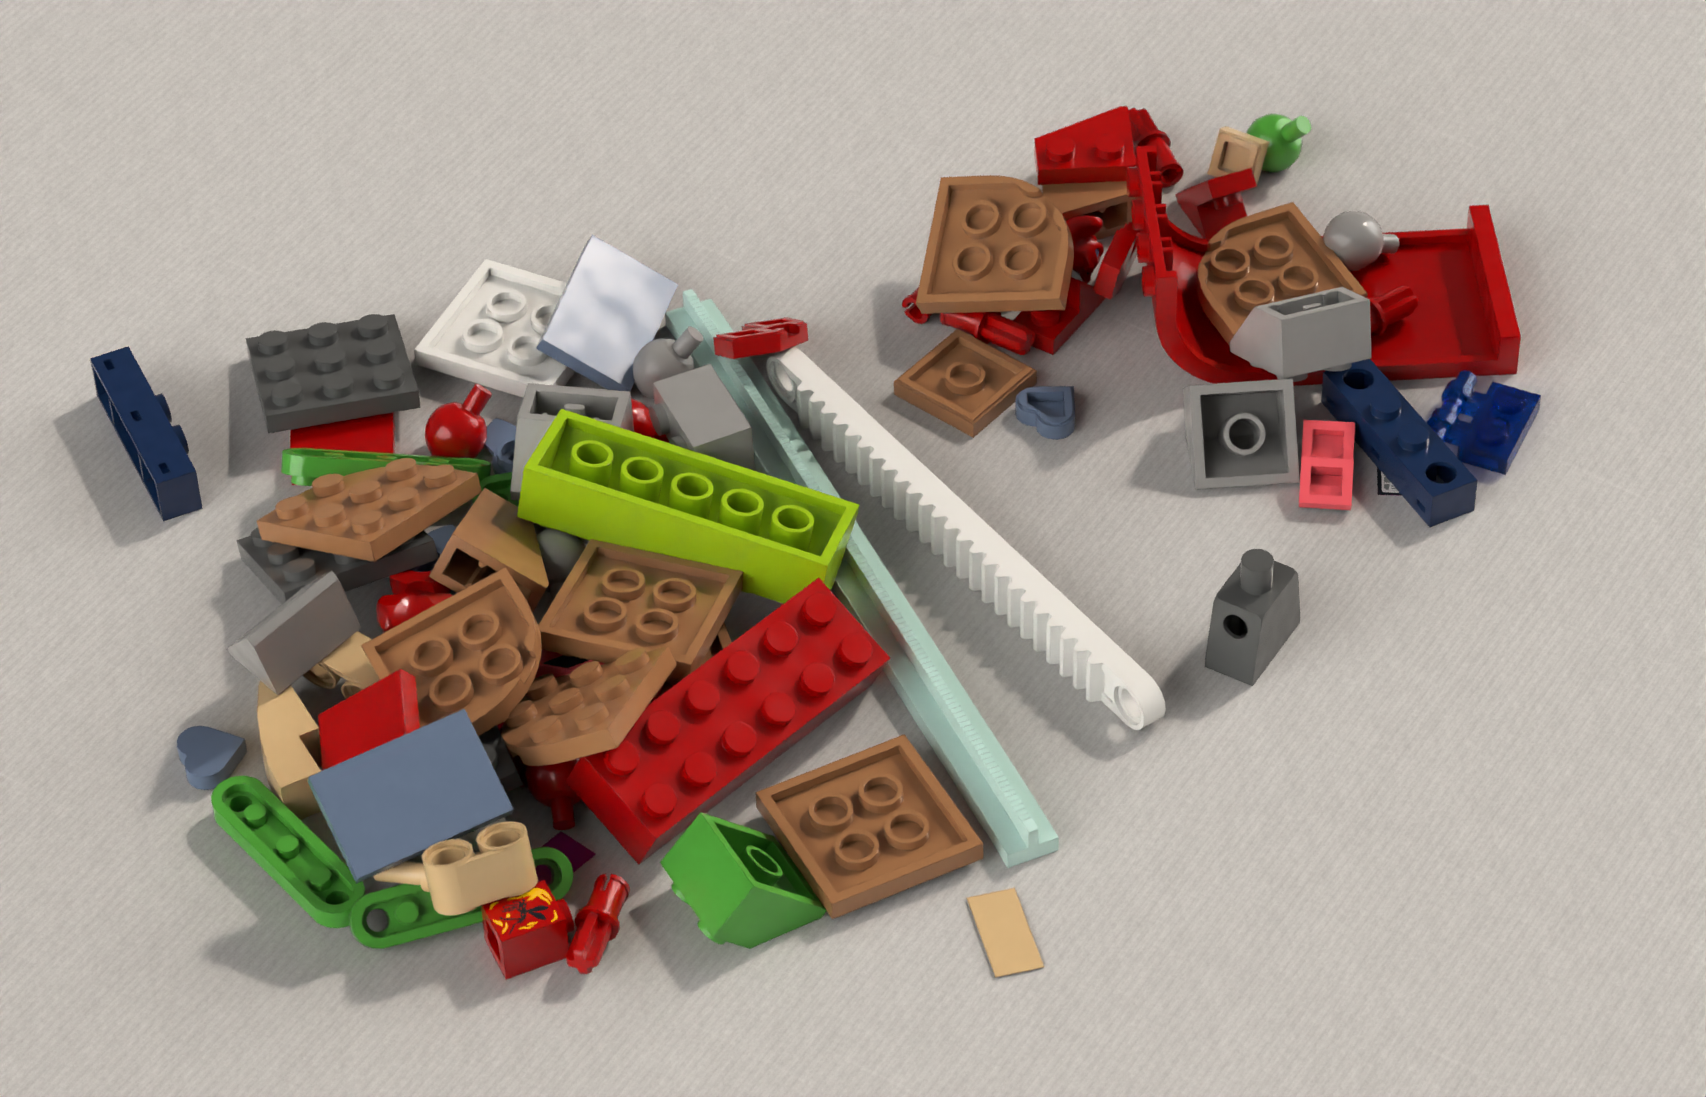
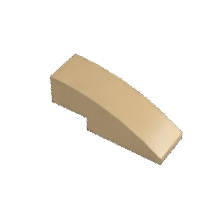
(289, 748)

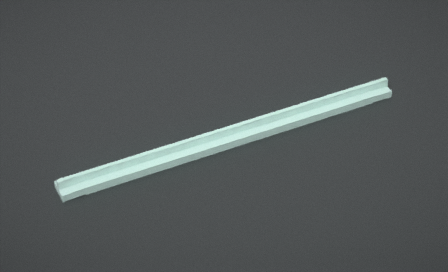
(872, 596)

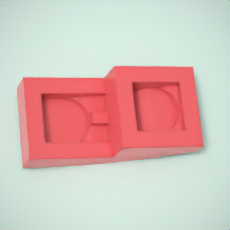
(1327, 465)

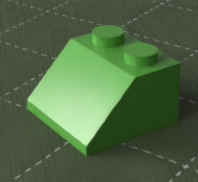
(739, 883)

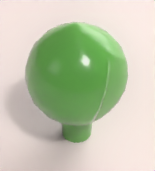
(1283, 138)

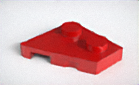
(1087, 150)

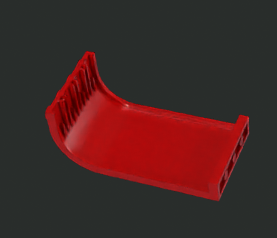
(1455, 273)

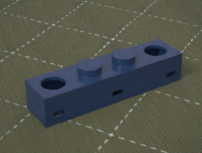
(147, 433)
(1400, 442)

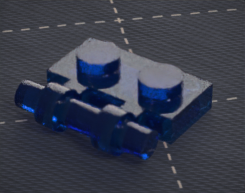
(1497, 425)

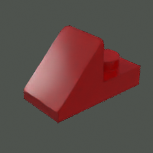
(1216, 201)
(1057, 326)

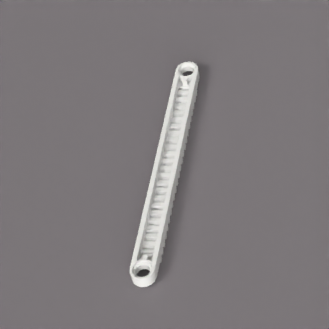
(966, 542)

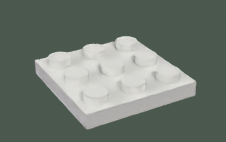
(494, 331)

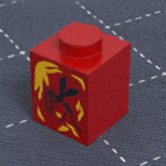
(527, 930)

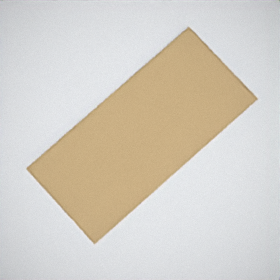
(1005, 932)

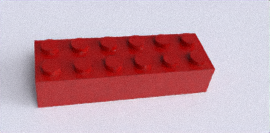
(729, 720)

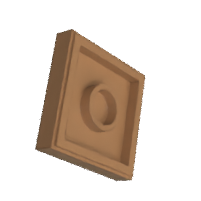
(964, 382)

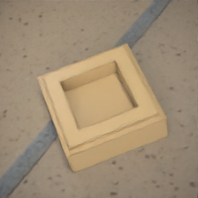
(1237, 152)

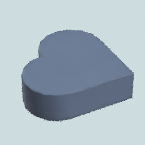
(1048, 409)
(209, 755)

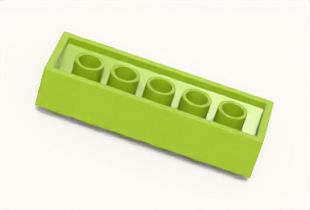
(684, 505)

